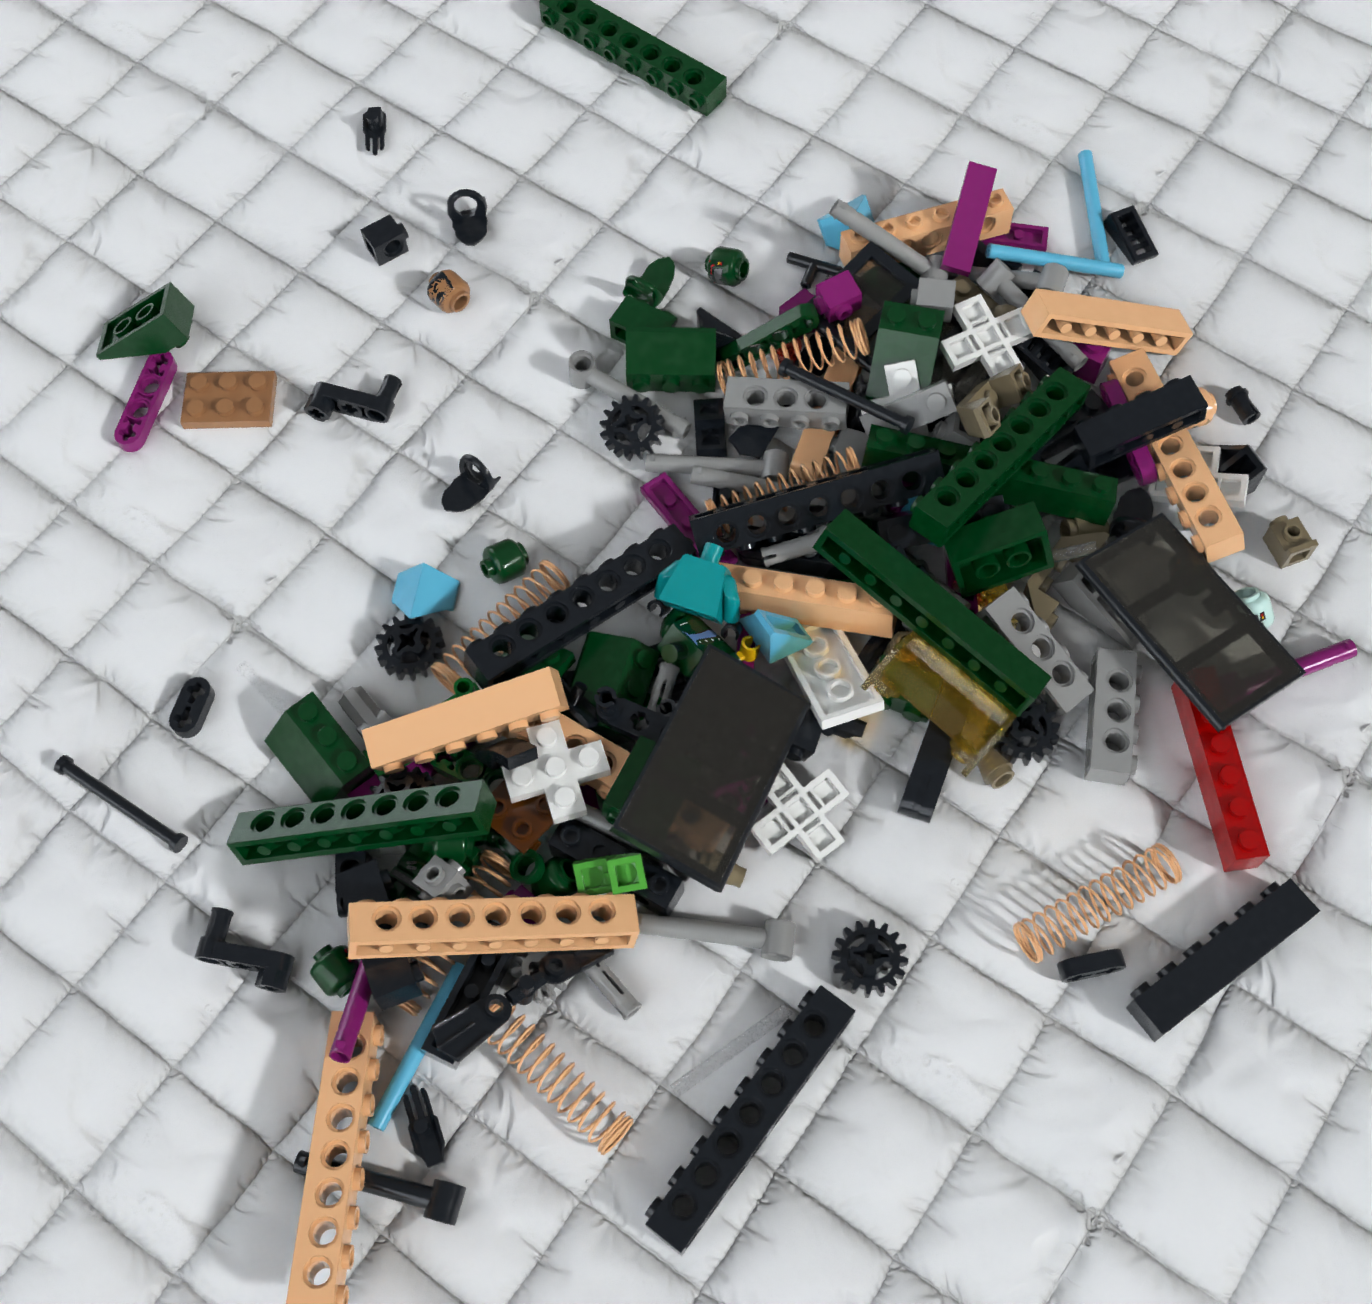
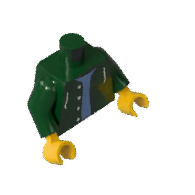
(687, 637)

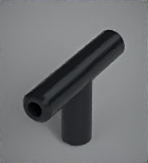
(812, 267)

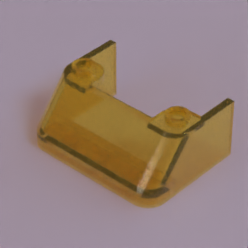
(944, 696)

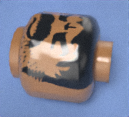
(448, 291)

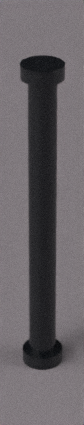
(905, 423)
(66, 766)

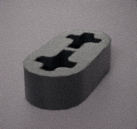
(188, 706)
(1091, 965)

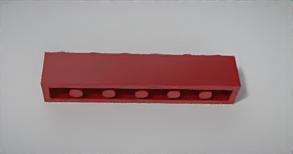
(1223, 789)

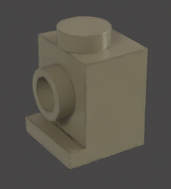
(1289, 541)

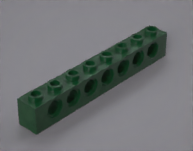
(637, 52)
(997, 458)
(363, 822)

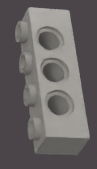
(775, 393)
(1054, 656)
(1100, 761)

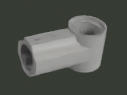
(362, 709)

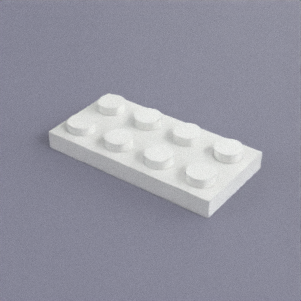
(832, 677)

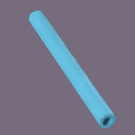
(1093, 206)
(1041, 258)
(413, 1055)

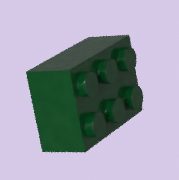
(999, 549)

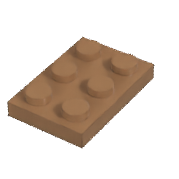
(229, 400)

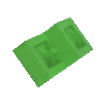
(610, 874)

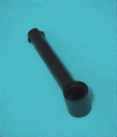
(440, 1201)

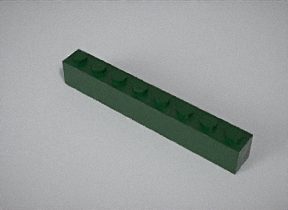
(1051, 486)
(932, 612)

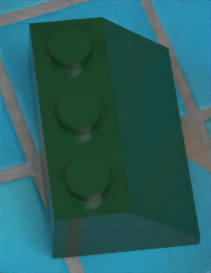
(671, 359)
(614, 663)
(318, 751)

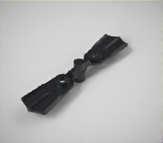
(754, 439)
(475, 1023)

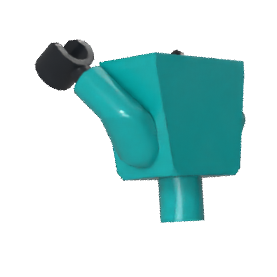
(700, 589)

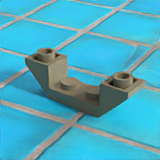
(981, 406)
(1040, 582)

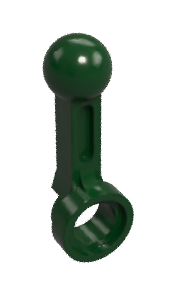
(519, 862)

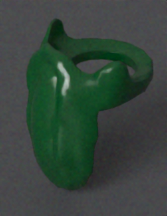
(653, 283)

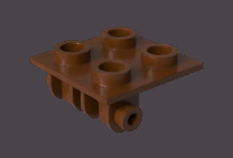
(521, 821)

